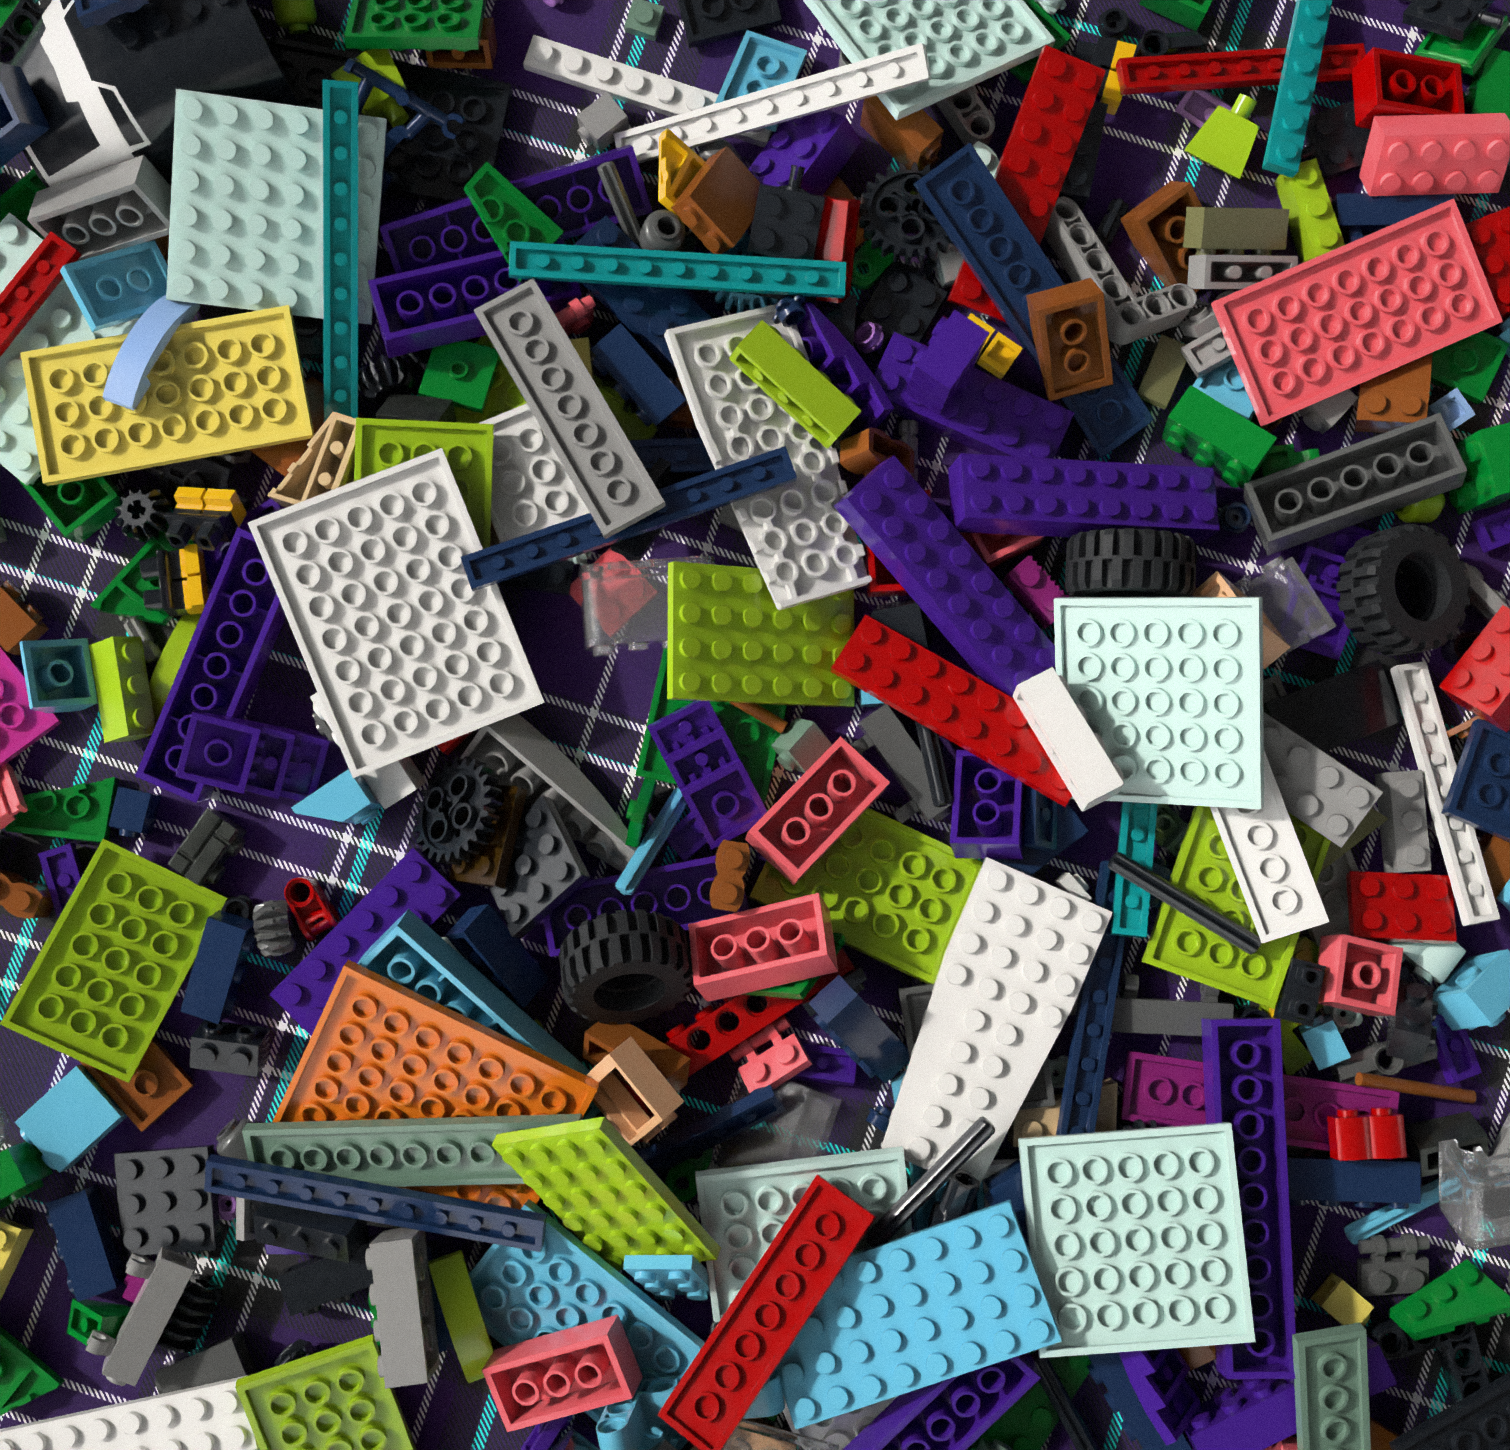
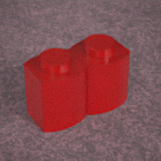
(1366, 1135)

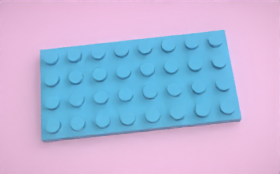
(568, 1286)
(919, 1316)

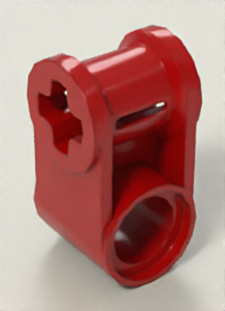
(312, 909)

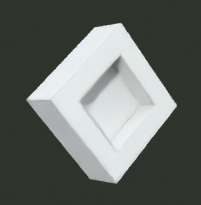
(1074, 885)

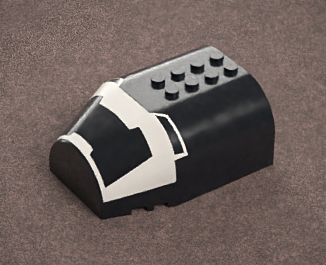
(116, 82)

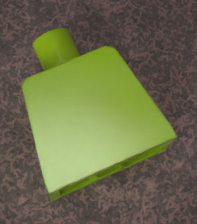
(378, 103)
(1226, 137)

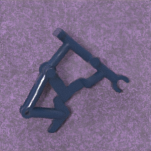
(403, 97)

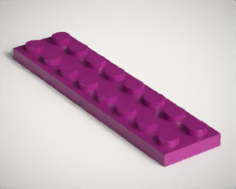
(1173, 1095)

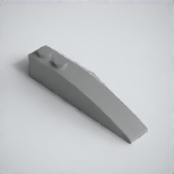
(534, 763)

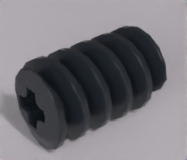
(191, 1314)

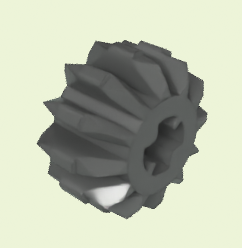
(274, 928)

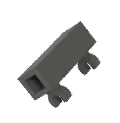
(903, 760)
(1164, 1015)

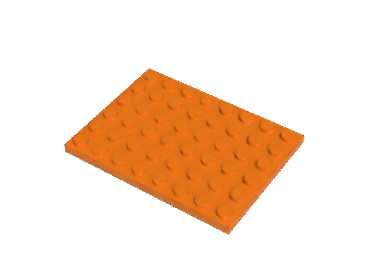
(408, 1057)

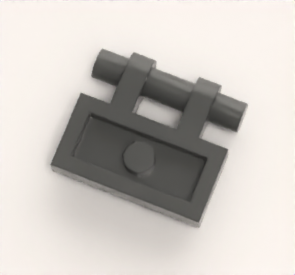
(1393, 1273)

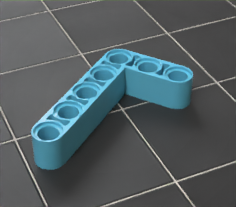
(626, 1421)

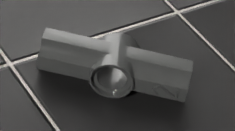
(1366, 1061)

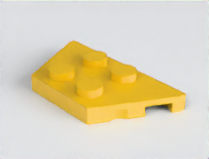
(676, 167)

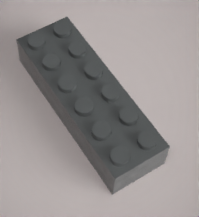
(1354, 484)

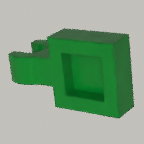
(1283, 457)

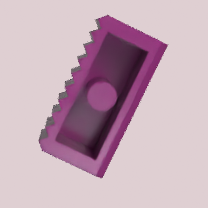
(1034, 590)

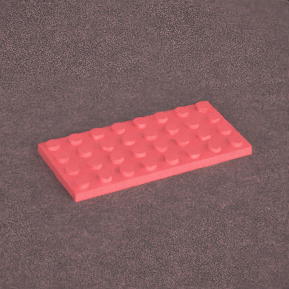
(1356, 312)

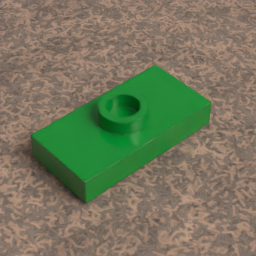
(639, 812)

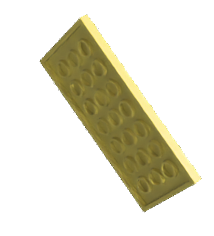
(211, 394)

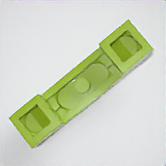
(170, 661)
(462, 1313)

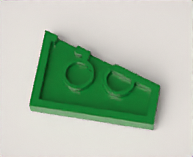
(508, 212)

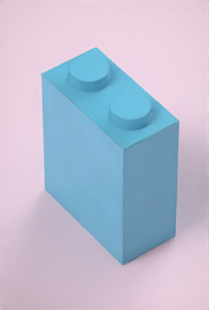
(70, 1119)

